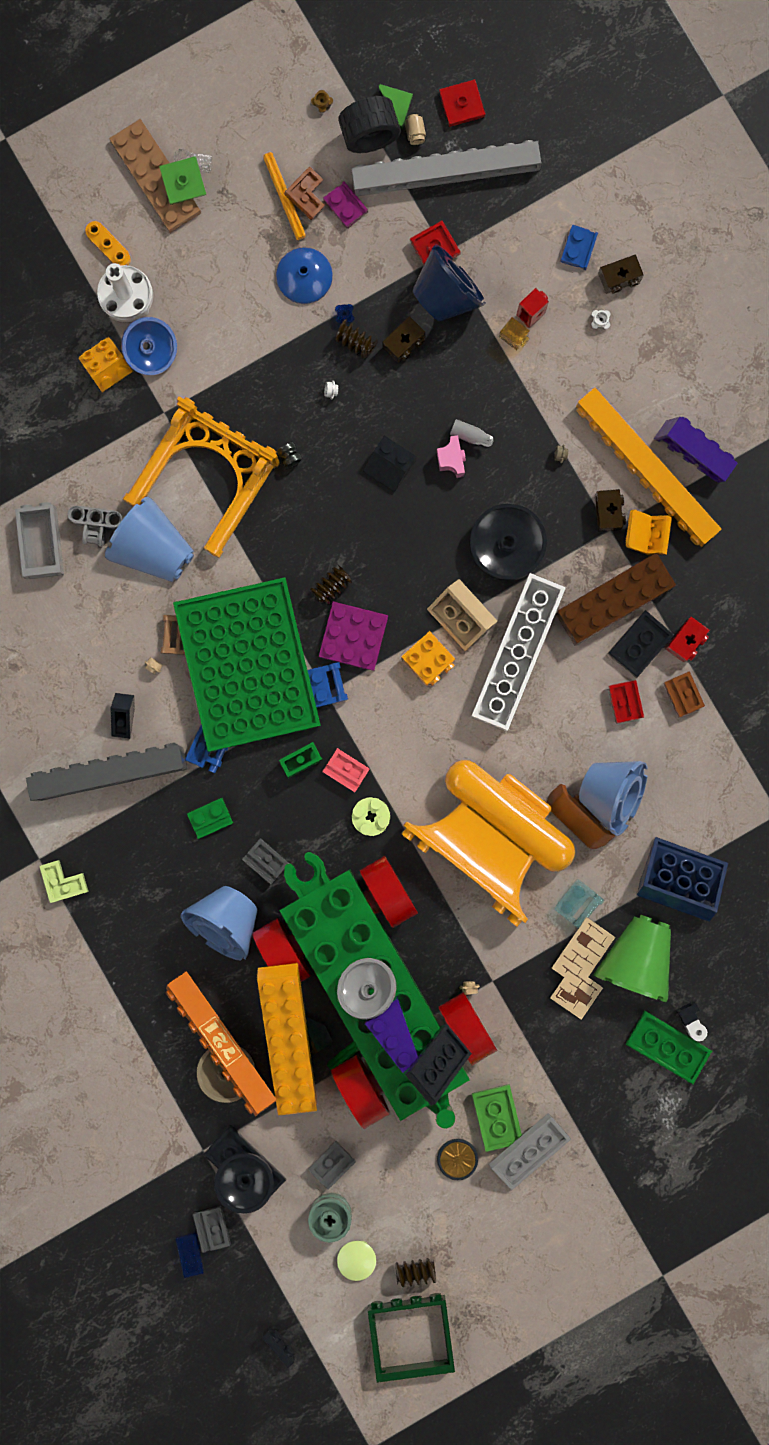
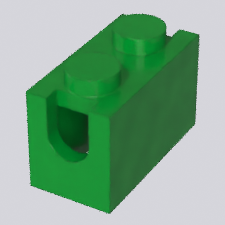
(300, 760)

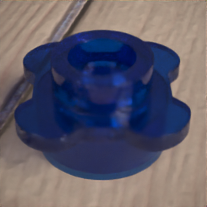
(340, 309)

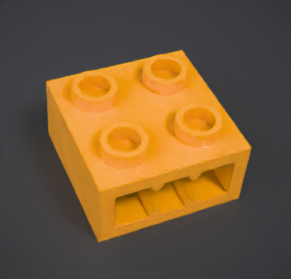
(428, 659)

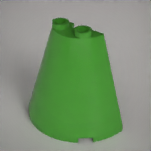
(640, 959)

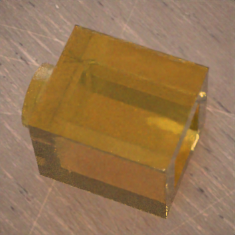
(514, 334)

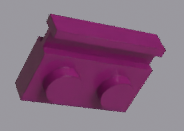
(345, 204)

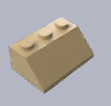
(462, 614)

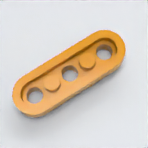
(111, 251)

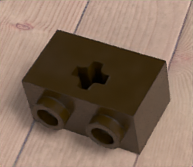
(628, 266)
(407, 330)
(606, 520)

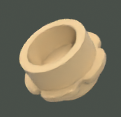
(153, 665)

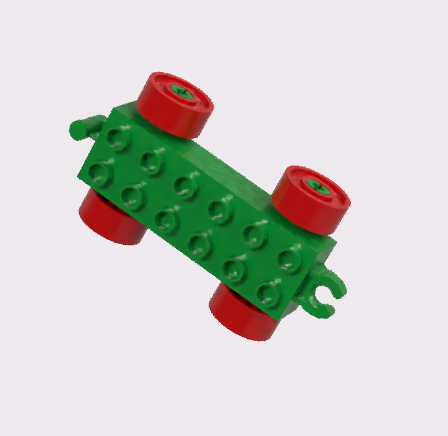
(334, 928)

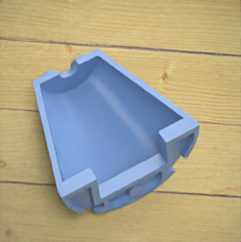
(149, 543)

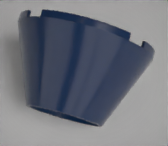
(445, 287)

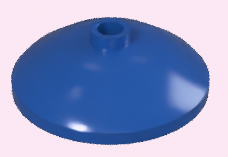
(308, 286)
(160, 350)

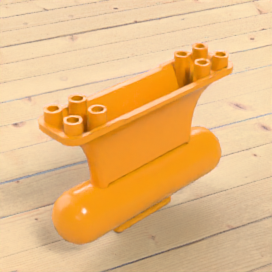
(495, 834)

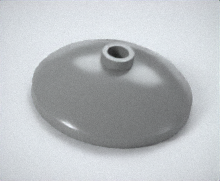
(358, 981)

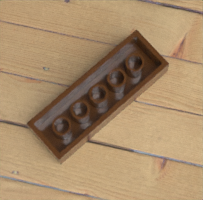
(615, 599)

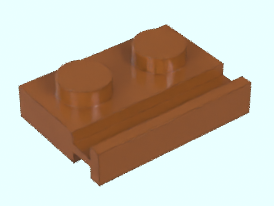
(684, 694)

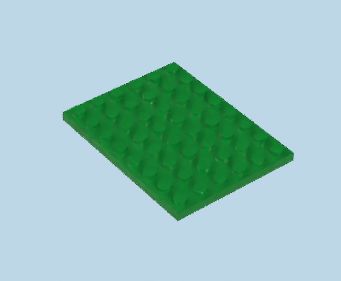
(246, 664)

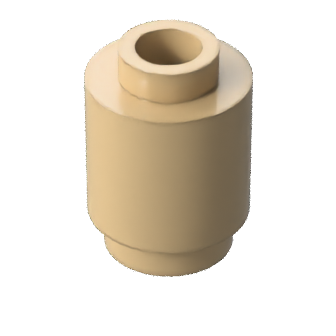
(415, 129)

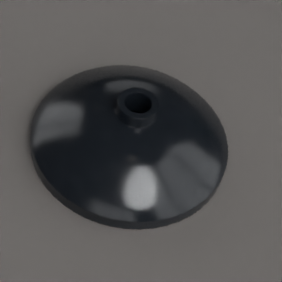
(242, 1196)

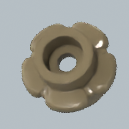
(561, 453)

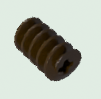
(355, 340)
(331, 585)
(415, 1272)

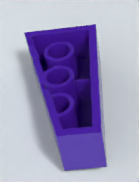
(697, 448)

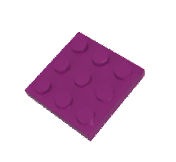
(353, 636)

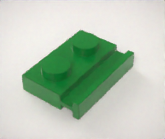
(210, 818)

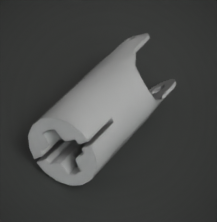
(471, 434)

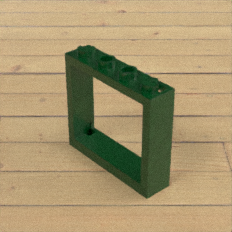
(416, 1369)

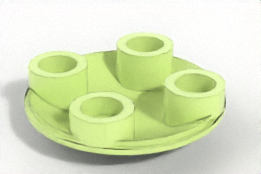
(356, 1260)

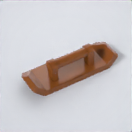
(578, 818)

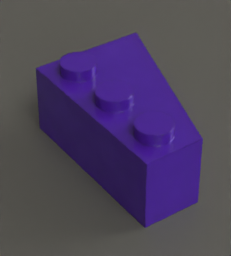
(394, 1035)

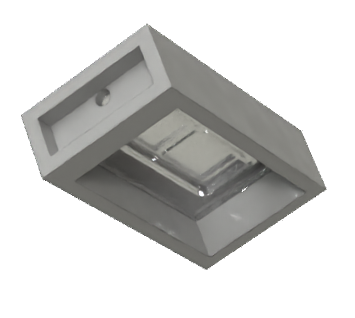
(39, 541)

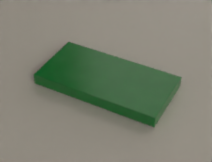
(668, 1047)

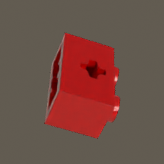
(532, 307)
(678, 645)

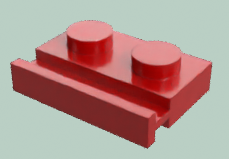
(626, 701)

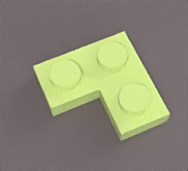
(60, 887)

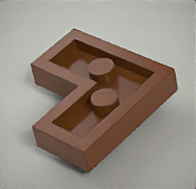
(301, 193)

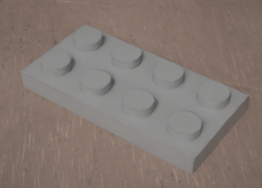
(529, 1151)

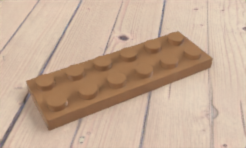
(143, 160)

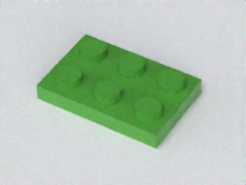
(497, 1117)

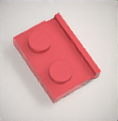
(346, 770)

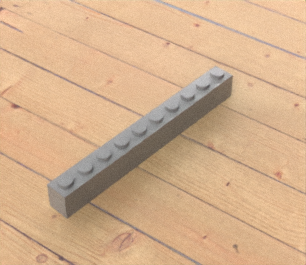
(446, 168)

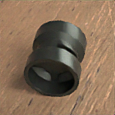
(289, 455)

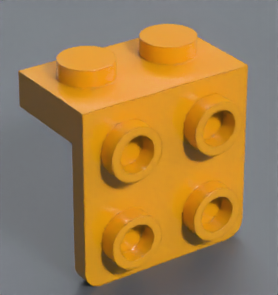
(105, 364)
(648, 533)

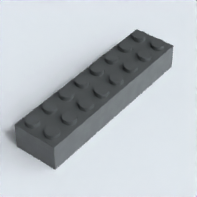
(106, 773)

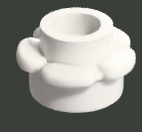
(330, 389)

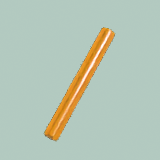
(286, 202)

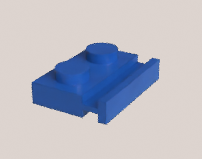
(579, 247)

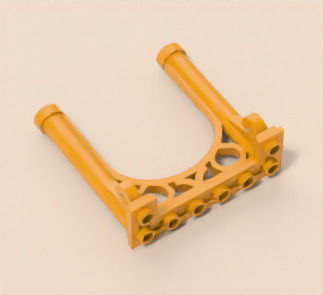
(168, 448)

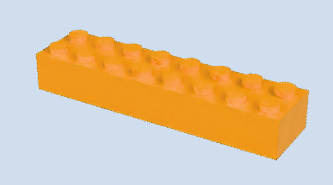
(287, 1038)

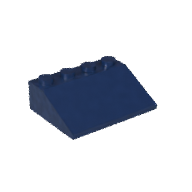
(683, 879)

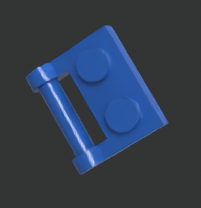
(321, 687)

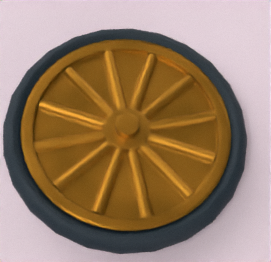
(457, 1159)

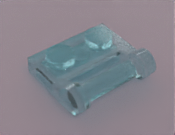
(574, 900)

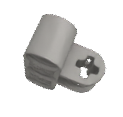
(92, 531)

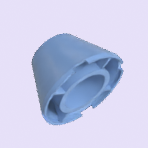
(614, 792)
(224, 920)

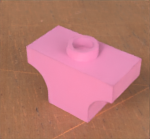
(452, 457)

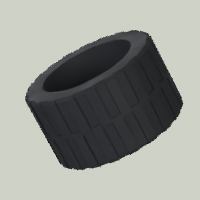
(369, 124)

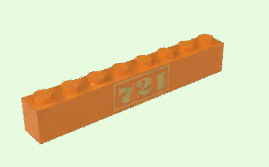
(220, 1043)

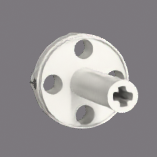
(124, 293)

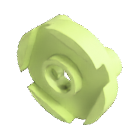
(366, 826)

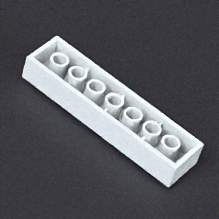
(518, 652)

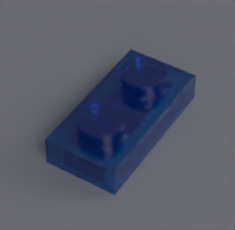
(189, 1255)

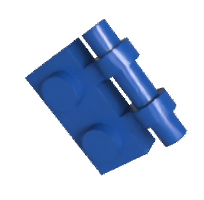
(199, 754)

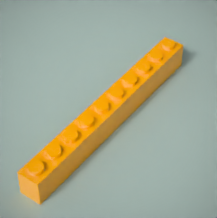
(647, 467)

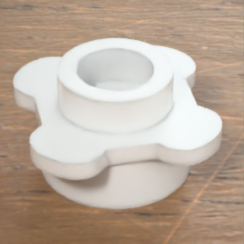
(600, 314)

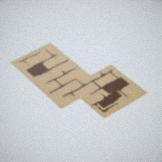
(576, 963)

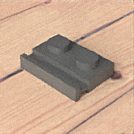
(265, 861)
(332, 1165)
(211, 1229)

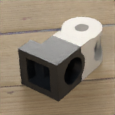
(691, 1021)

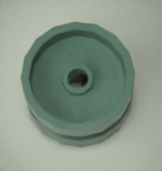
(330, 1229)

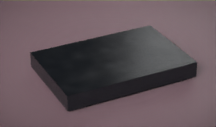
(641, 644)

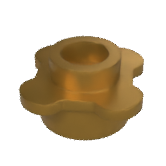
(321, 95)

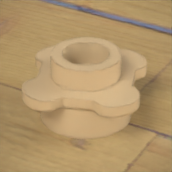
(469, 987)

